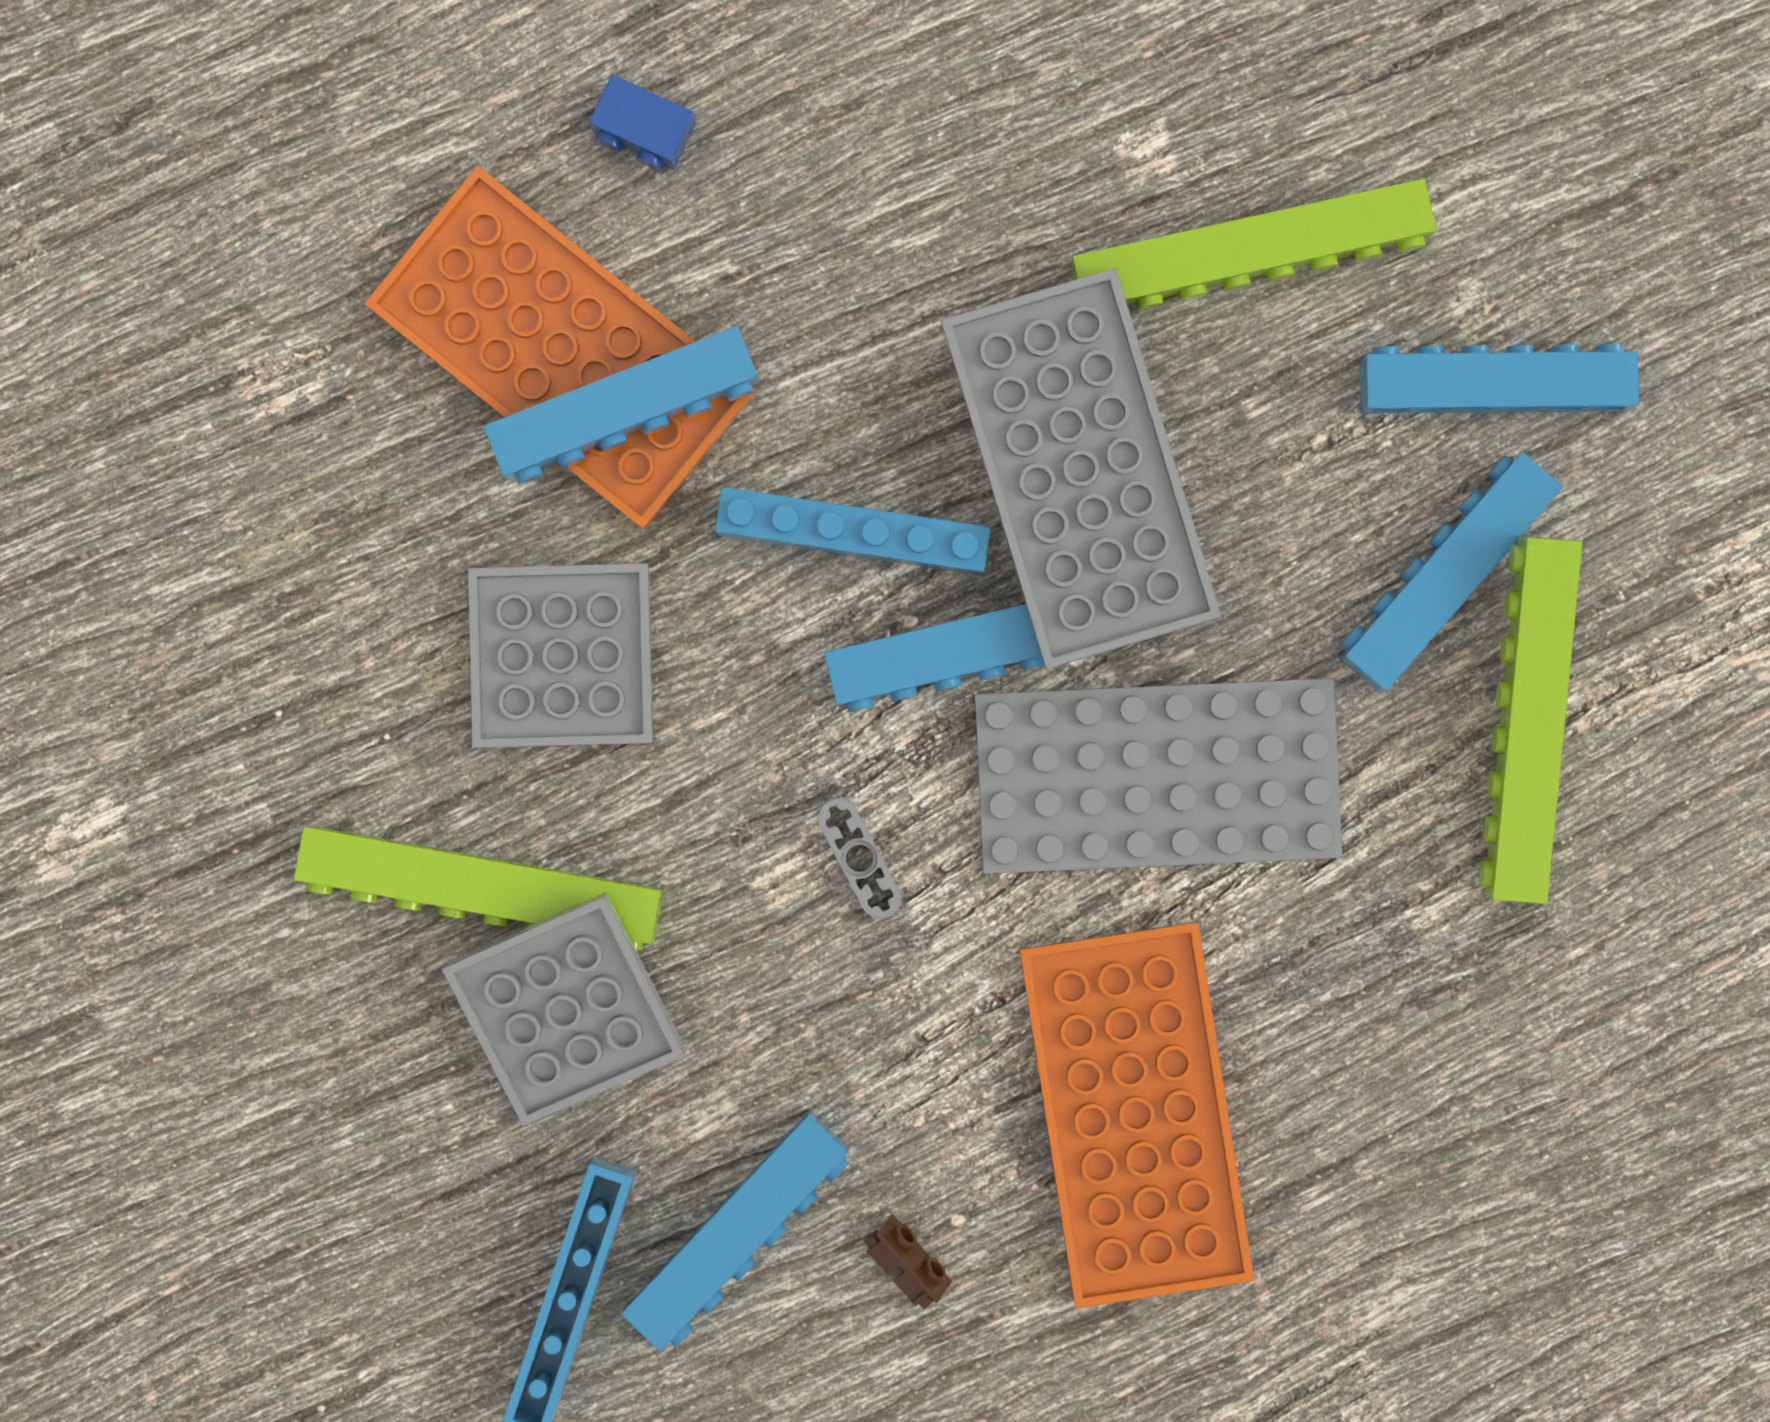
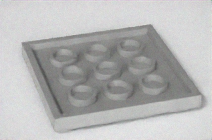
(560, 655)
(564, 1009)

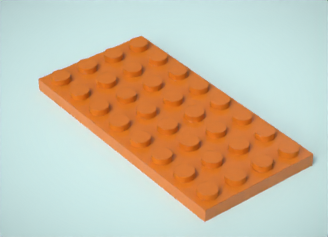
(535, 317)
(1136, 1115)

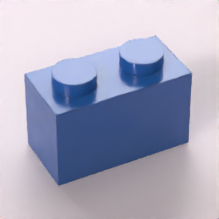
(641, 123)

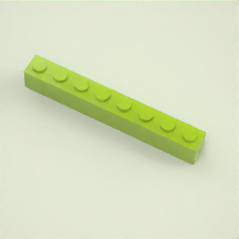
(1267, 245)
(1531, 718)
(463, 882)

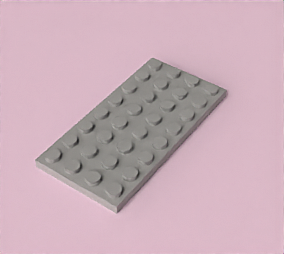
(1080, 468)
(1158, 776)

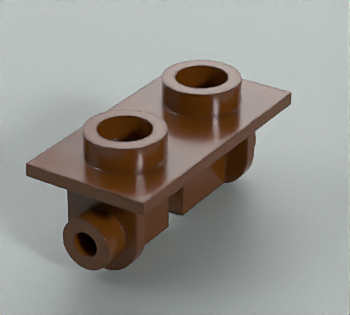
(923, 1276)

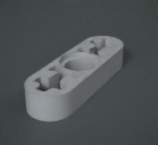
(865, 893)

